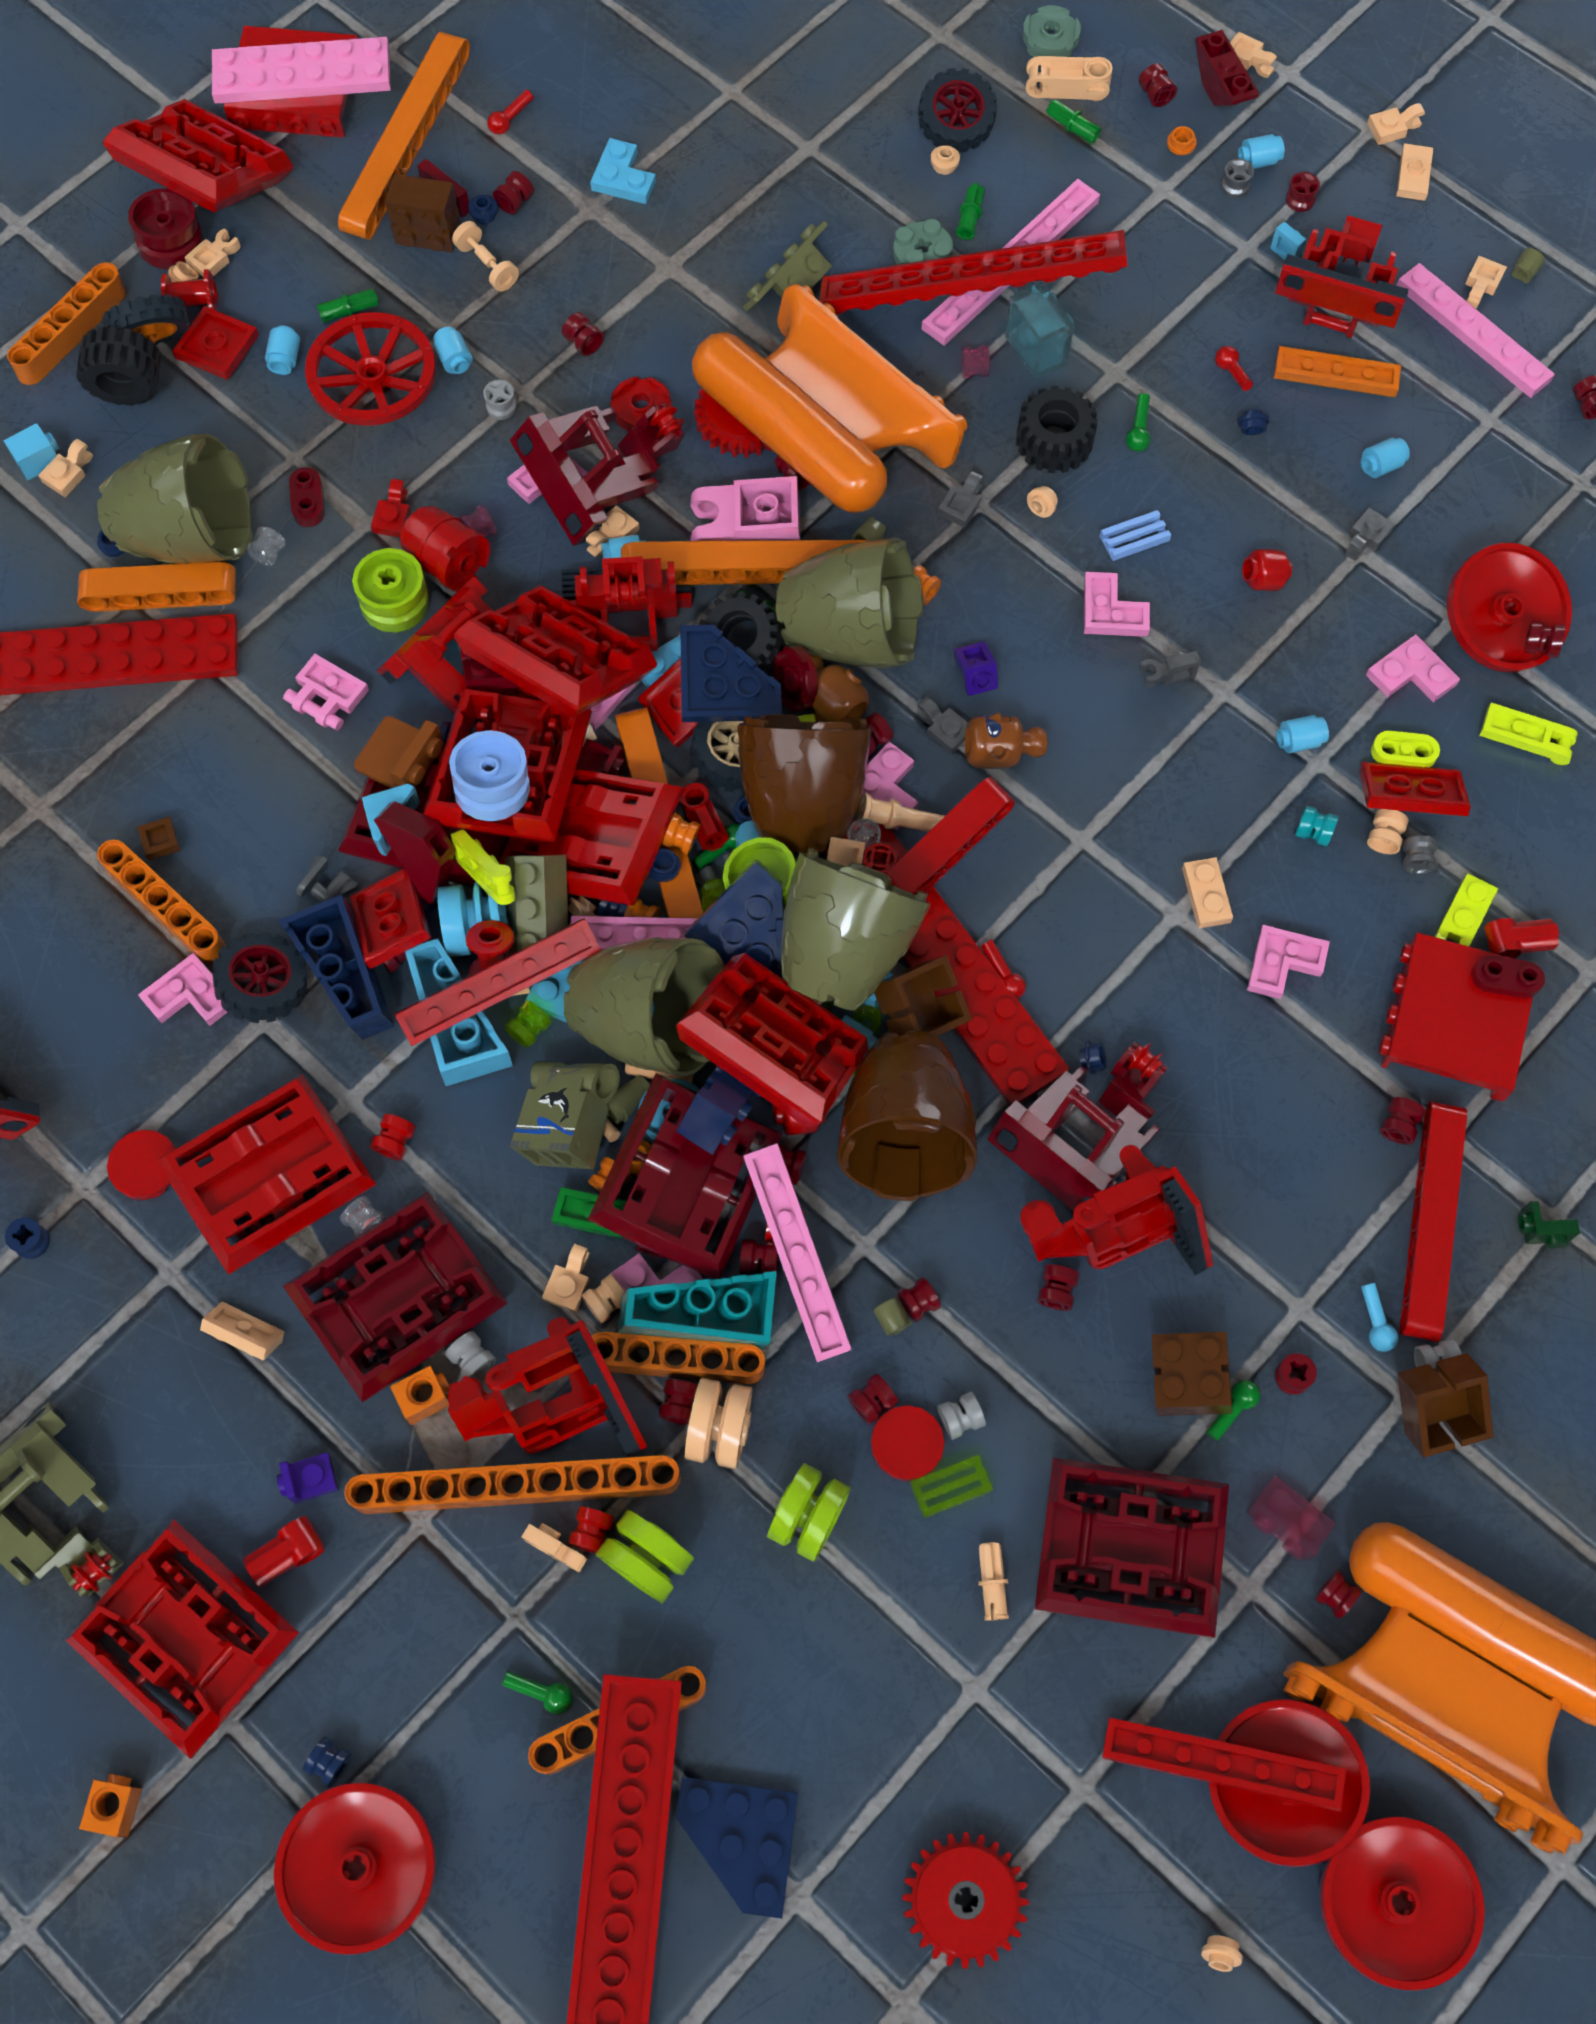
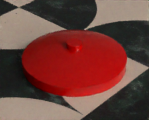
(1496, 600)
(1284, 1829)
(354, 1868)
(1403, 1904)

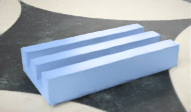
(1132, 531)

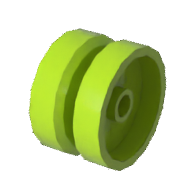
(391, 590)
(770, 853)
(804, 1510)
(642, 1560)

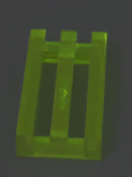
(980, 1474)

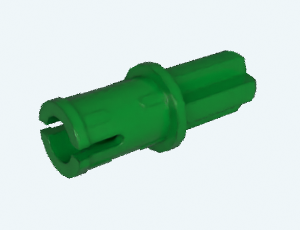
(1074, 121)
(970, 212)
(347, 305)

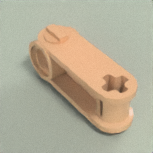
(1069, 77)

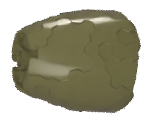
(179, 503)
(854, 604)
(845, 929)
(614, 997)

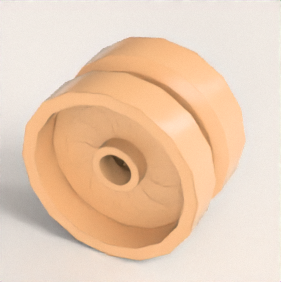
(718, 1423)

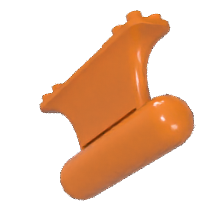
(826, 401)
(1461, 1677)

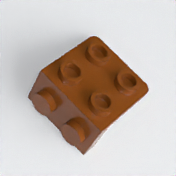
(399, 752)

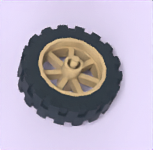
(706, 758)

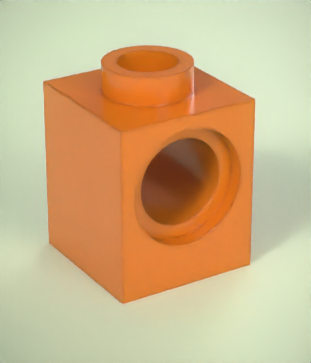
(407, 1388)
(95, 1816)

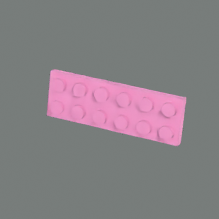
(300, 70)

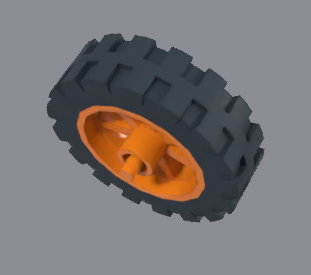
(153, 317)

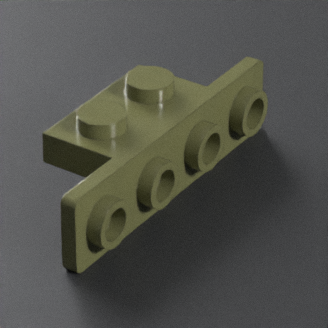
(801, 266)

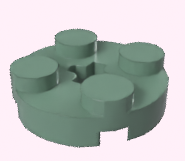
(1041, 42)
(921, 233)

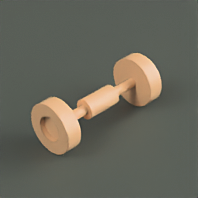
(503, 274)

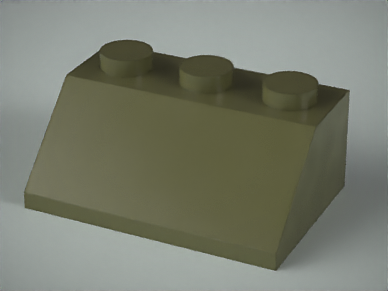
(540, 897)

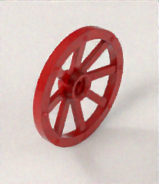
(370, 371)

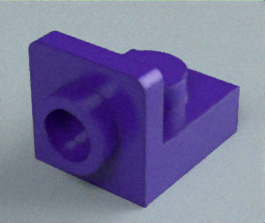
(977, 668)
(307, 1478)

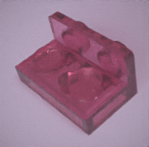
(1290, 1519)

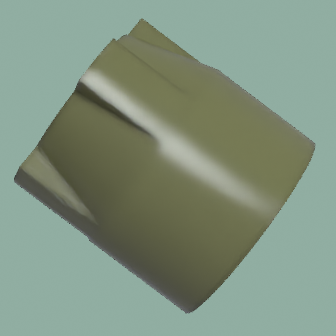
(1528, 265)
(870, 530)
(892, 1316)

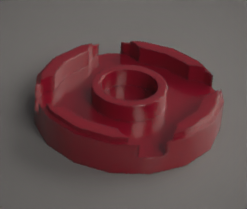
(797, 677)

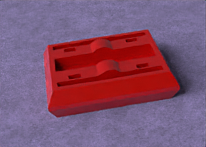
(198, 155)
(556, 651)
(535, 728)
(607, 829)
(773, 1039)
(264, 1170)
(182, 1637)

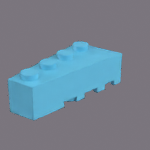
(469, 1046)

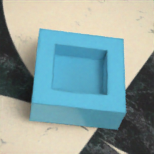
(1287, 241)

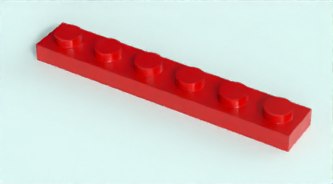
(497, 982)
(1225, 1764)

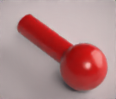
(499, 122)
(1227, 359)
(1012, 981)

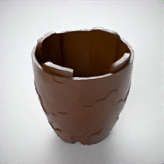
(803, 777)
(907, 1120)

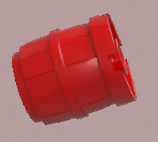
(444, 546)

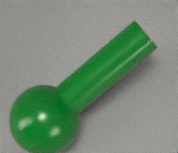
(1138, 437)
(707, 856)
(1244, 1395)
(555, 1698)

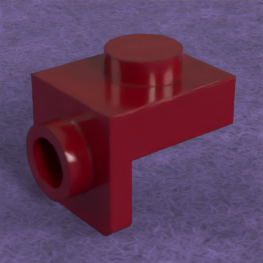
(601, 759)

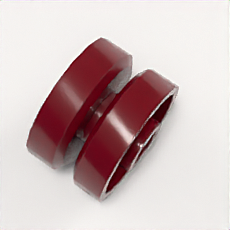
(164, 227)

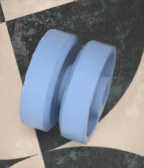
(489, 775)

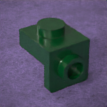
(1552, 1233)

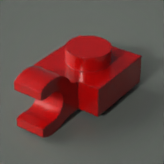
(392, 514)

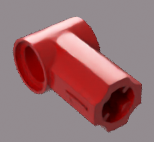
(711, 831)
(1514, 938)
(294, 1546)

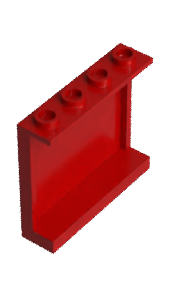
(289, 115)
(1450, 1023)

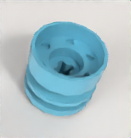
(459, 914)

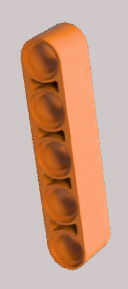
(66, 323)
(156, 586)
(154, 889)
(691, 1368)
(563, 1737)

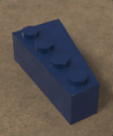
(332, 948)
(715, 1110)

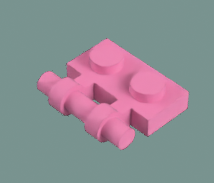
(330, 683)

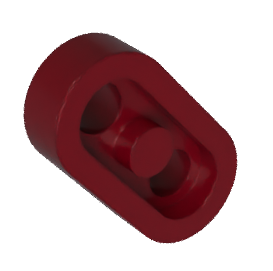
(306, 494)
(1509, 977)

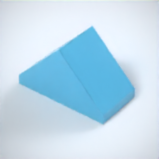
(377, 802)

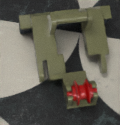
(44, 1459)

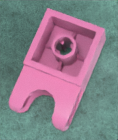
(748, 510)

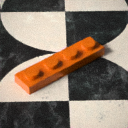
(1337, 371)

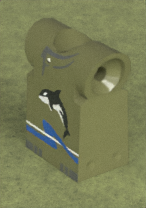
(565, 1113)

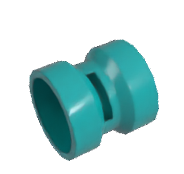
(1316, 826)

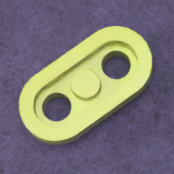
(1403, 749)

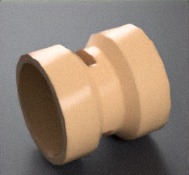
(1387, 833)
(604, 1298)

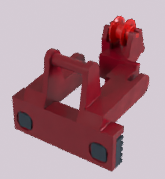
(580, 500)
(1030, 1138)

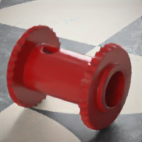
(193, 291)
(490, 942)

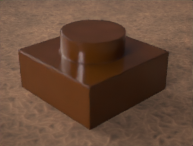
(158, 838)

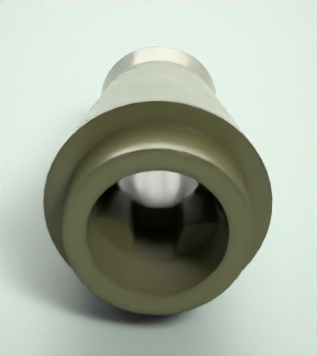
(627, 1099)

